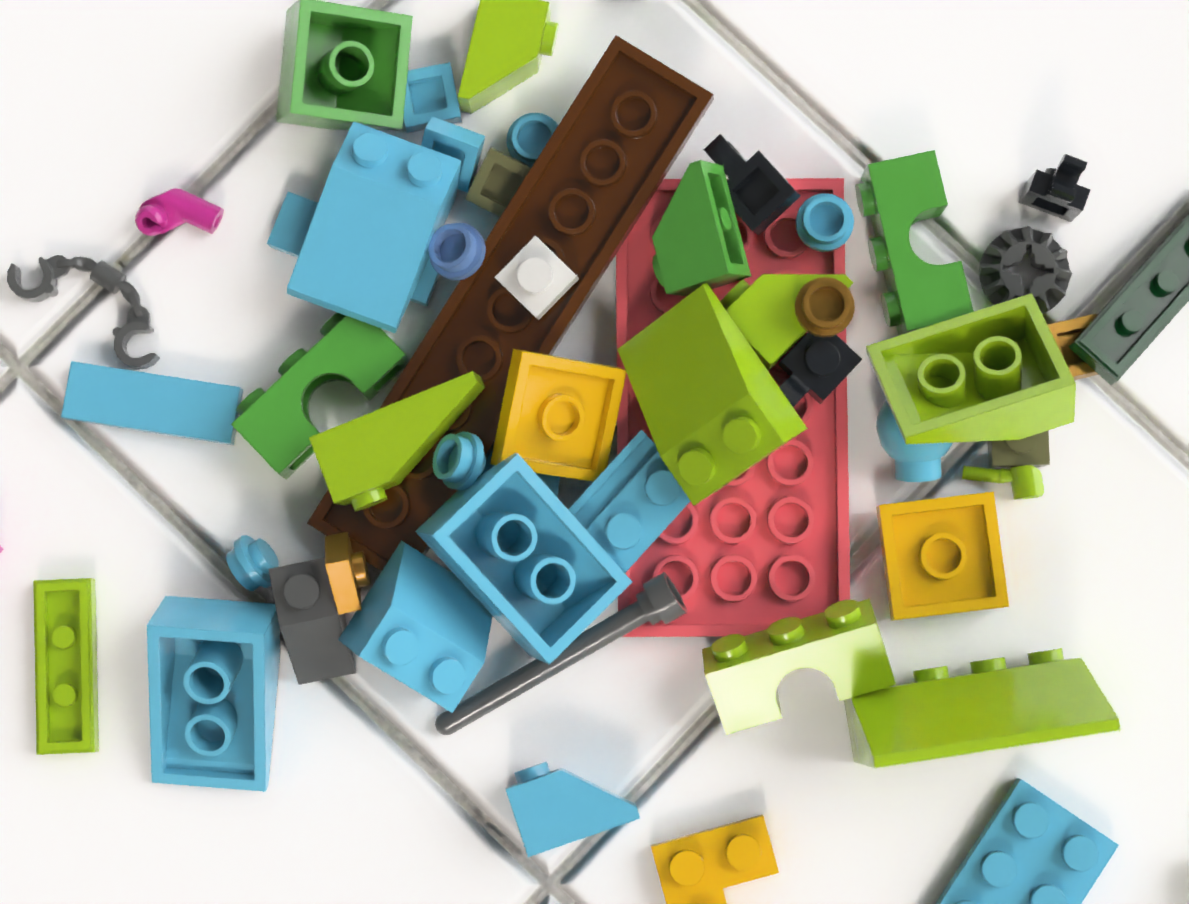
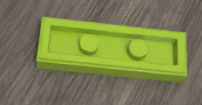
(66, 666)

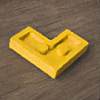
(705, 862)

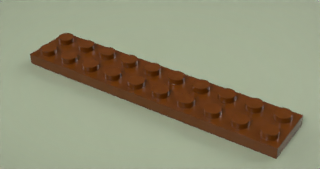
(582, 207)

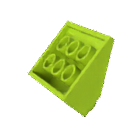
(978, 710)

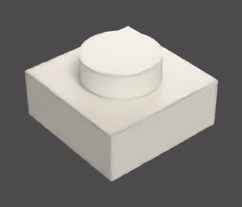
(537, 277)

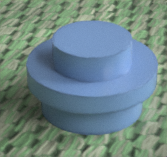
(456, 251)

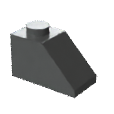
(310, 621)

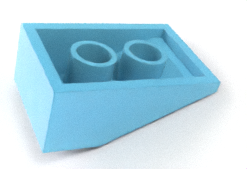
(374, 226)
(212, 692)

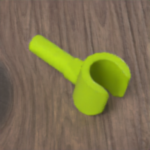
(1025, 479)

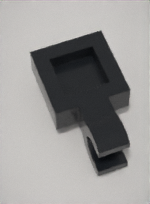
(754, 185)
(1057, 189)
(816, 367)

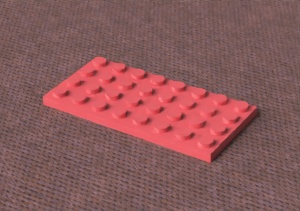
(779, 531)

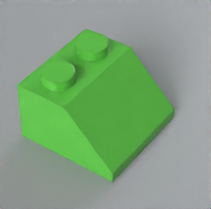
(343, 66)

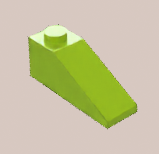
(386, 444)

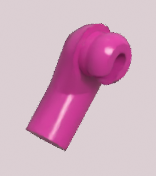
(175, 209)

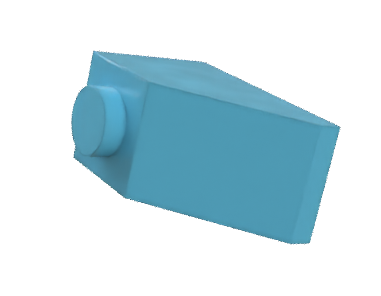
(563, 808)

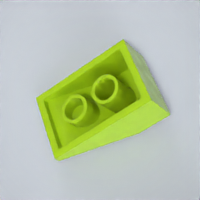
(977, 377)
(706, 395)

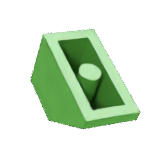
(699, 234)

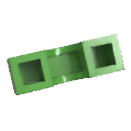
(895, 198)
(279, 419)

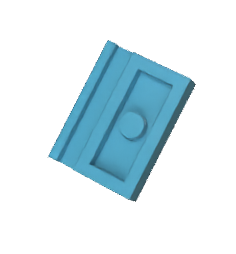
(630, 502)

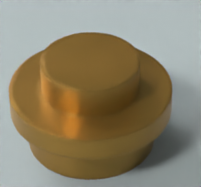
(824, 307)

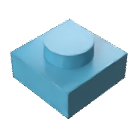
(429, 94)
(457, 143)

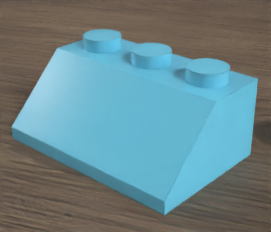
(525, 558)

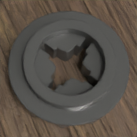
(1008, 251)

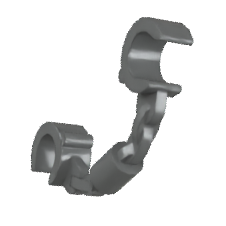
(104, 275)

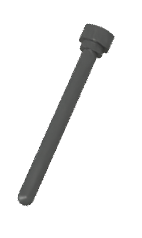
(655, 603)

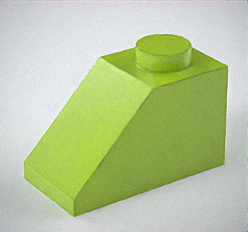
(505, 49)
(768, 312)

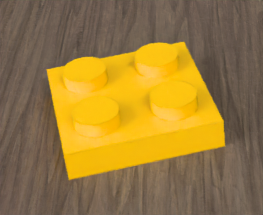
(559, 414)
(942, 556)

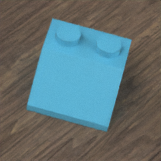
(421, 628)

